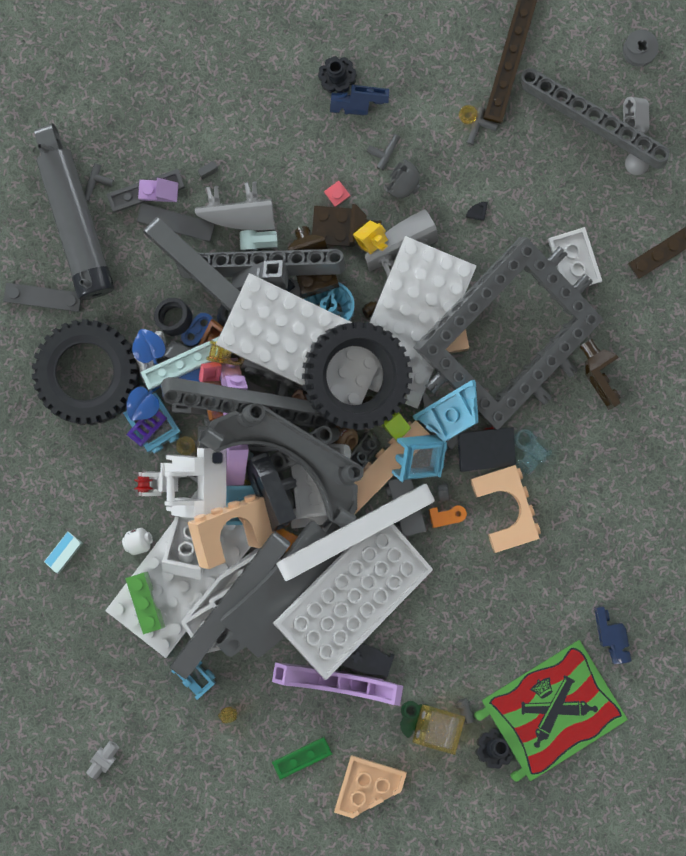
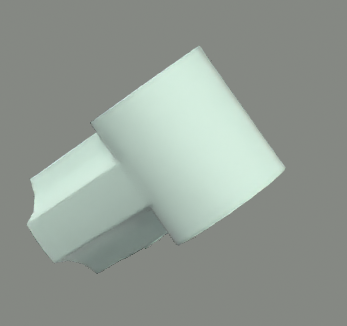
(257, 240)

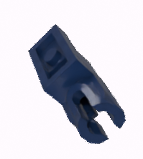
(358, 101)
(612, 635)

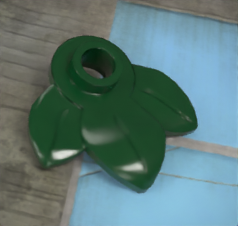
(409, 722)

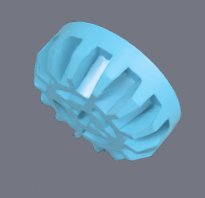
(341, 295)

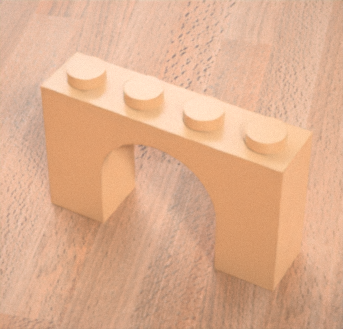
(524, 528)
(206, 529)

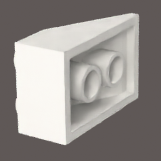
(180, 552)

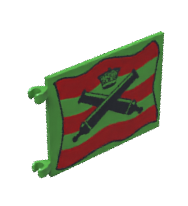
(553, 711)

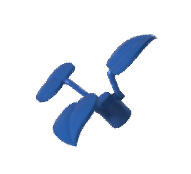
(146, 348)

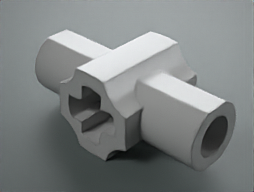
(102, 760)

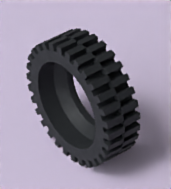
(393, 386)
(113, 399)

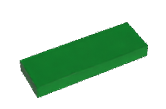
(302, 758)

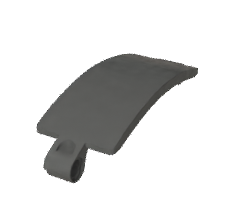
(253, 617)

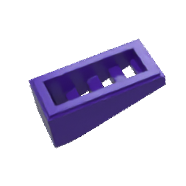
(141, 442)

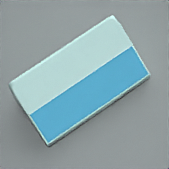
(63, 552)

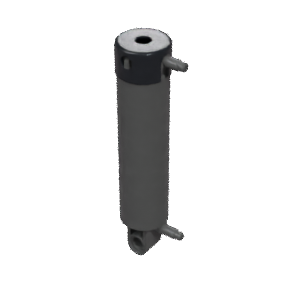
(72, 216)

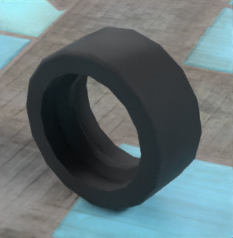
(164, 307)

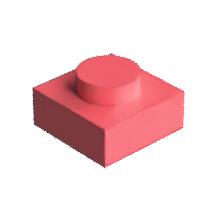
(337, 193)
(210, 372)

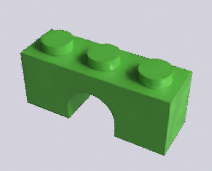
(144, 604)

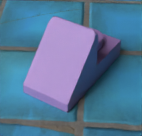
(158, 190)

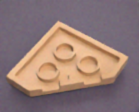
(367, 786)

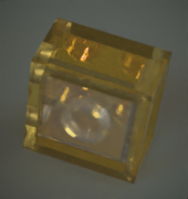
(438, 729)

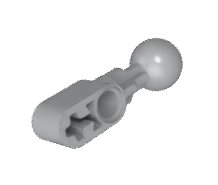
(637, 116)

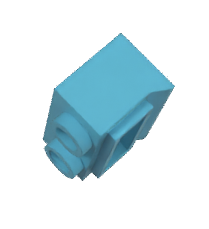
(192, 684)

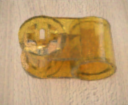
(222, 356)

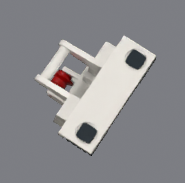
(211, 474)

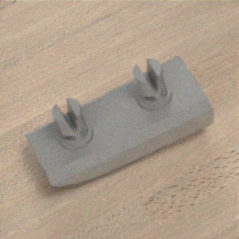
(247, 215)
(417, 227)

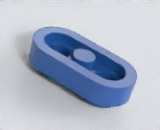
(196, 329)

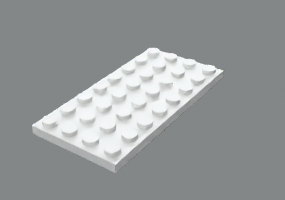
(414, 298)
(277, 332)
(175, 593)
(352, 598)

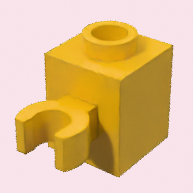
(371, 237)

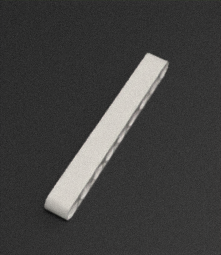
(355, 532)

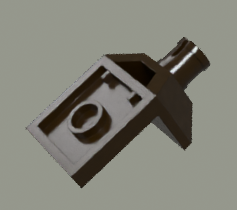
(339, 224)
(312, 284)
(596, 361)

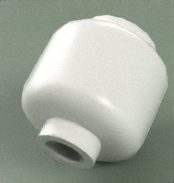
(137, 541)

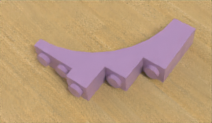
(237, 455)
(339, 682)

